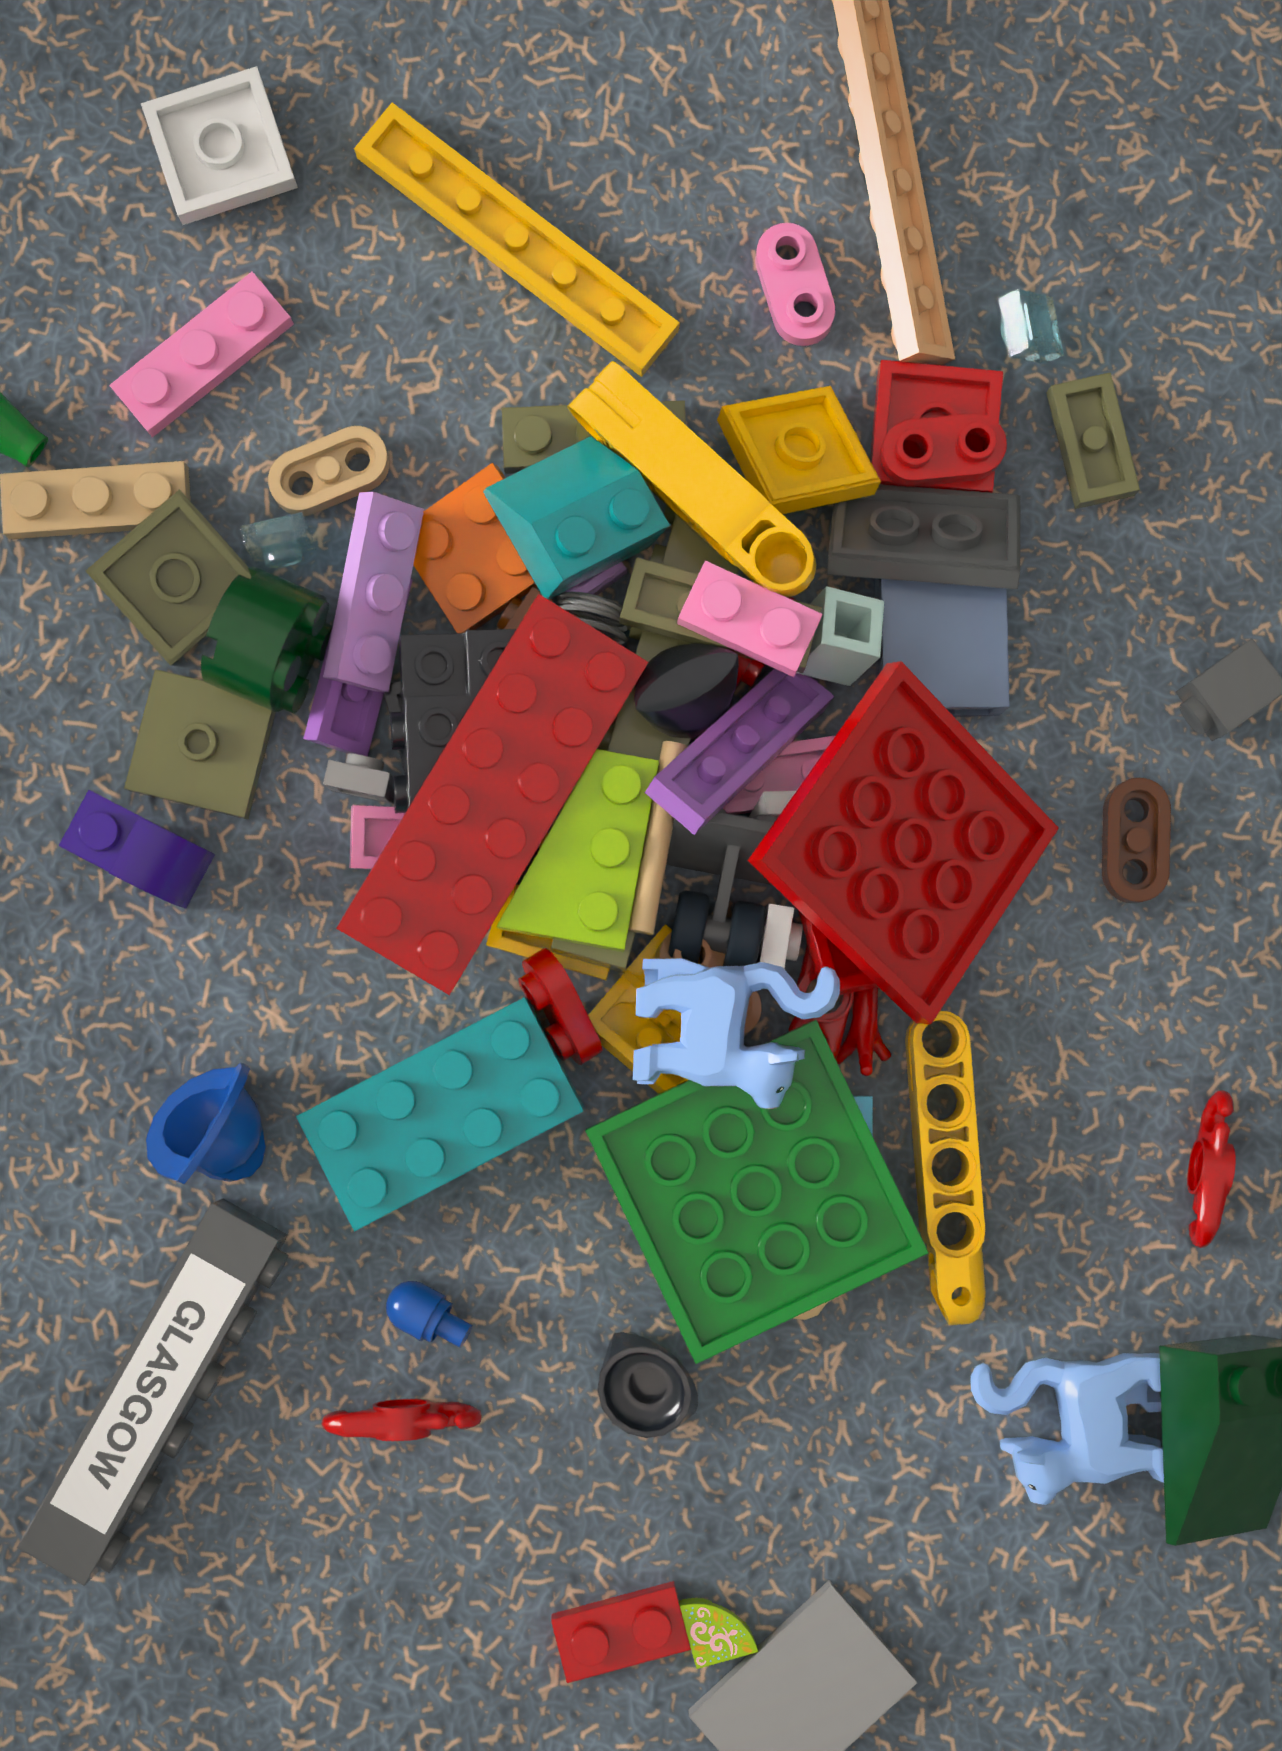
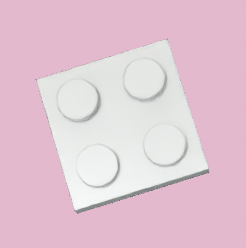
(219, 145)

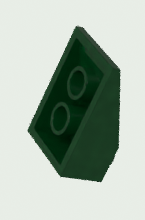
(1220, 1436)

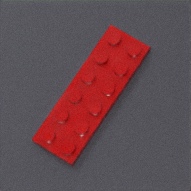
(492, 795)

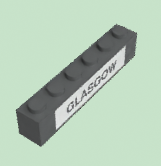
(153, 1392)

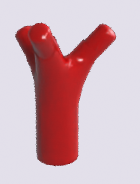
(864, 1032)

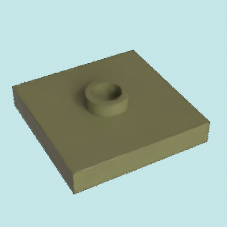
(169, 576)
(199, 746)

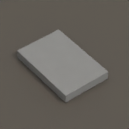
(809, 1684)

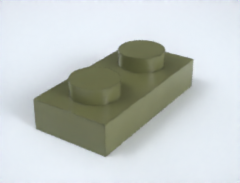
(1092, 440)

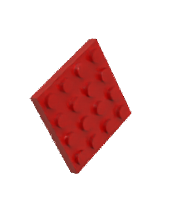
(905, 843)

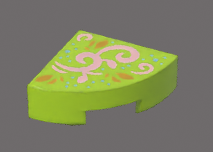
(715, 1632)

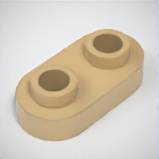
(327, 466)

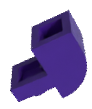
(136, 850)

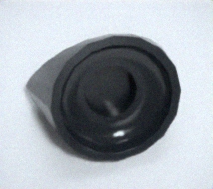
(687, 688)
(645, 1387)

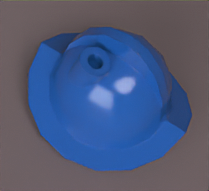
(208, 1129)

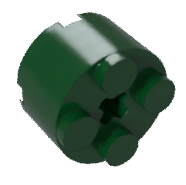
(267, 640)

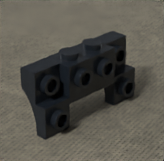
(437, 687)

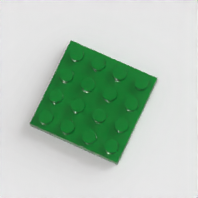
(755, 1205)

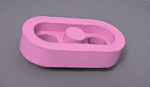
(794, 282)

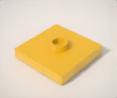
(799, 449)

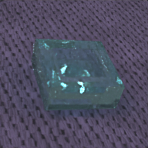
(1030, 326)
(279, 540)

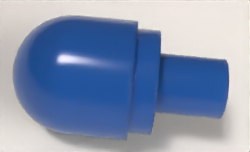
(425, 1314)

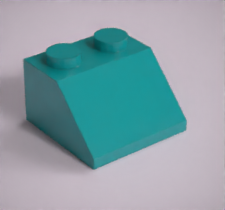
(576, 515)

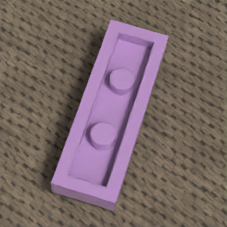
(373, 592)

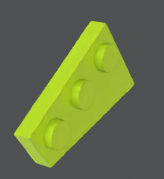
(591, 858)

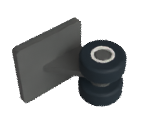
(721, 850)

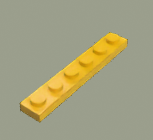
(517, 239)

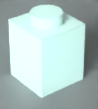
(846, 636)

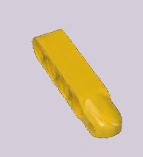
(695, 482)
(963, 1262)

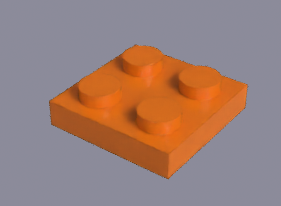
(469, 556)

